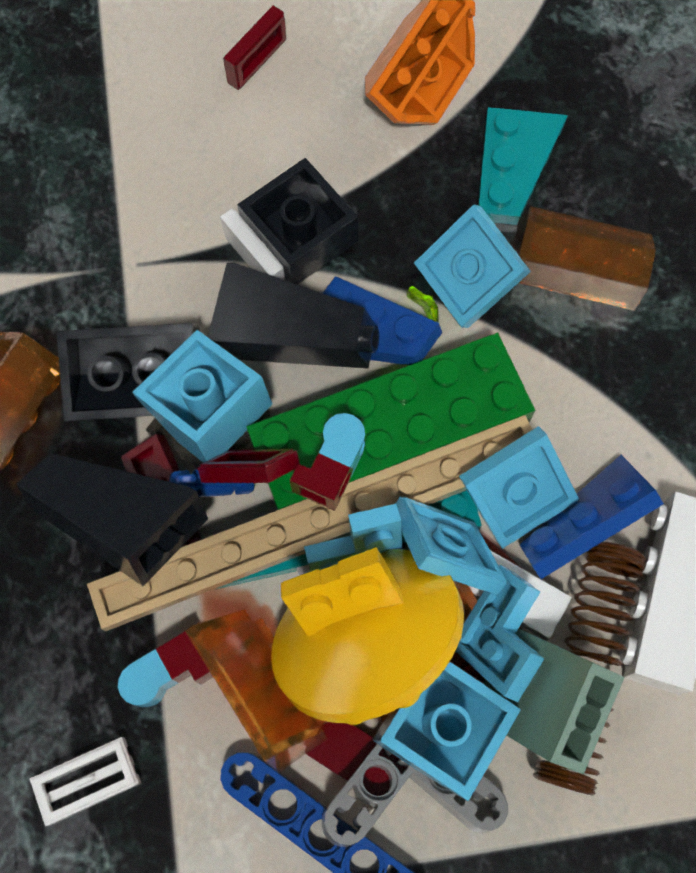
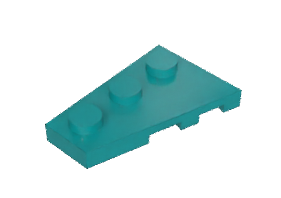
(513, 159)

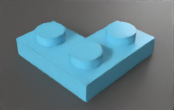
(368, 529)
(491, 641)

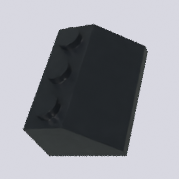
(108, 364)

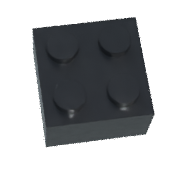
(301, 220)

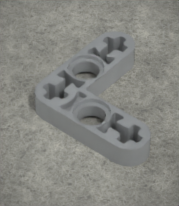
(464, 811)

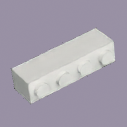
(664, 631)

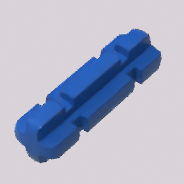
(209, 489)

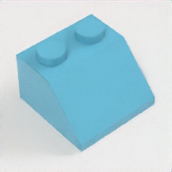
(204, 396)
(450, 730)

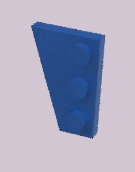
(403, 333)
(605, 507)

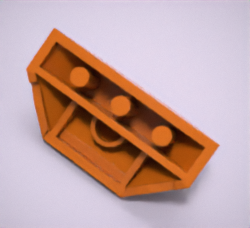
(424, 62)

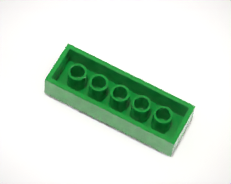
(405, 411)

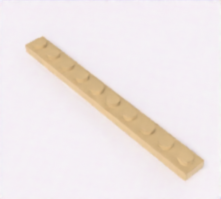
(286, 531)

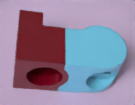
(334, 463)
(149, 677)

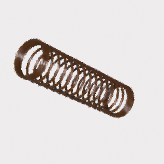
(627, 565)

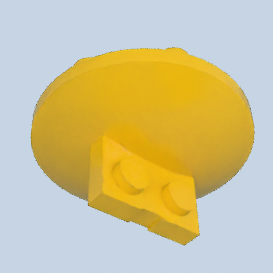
(365, 636)

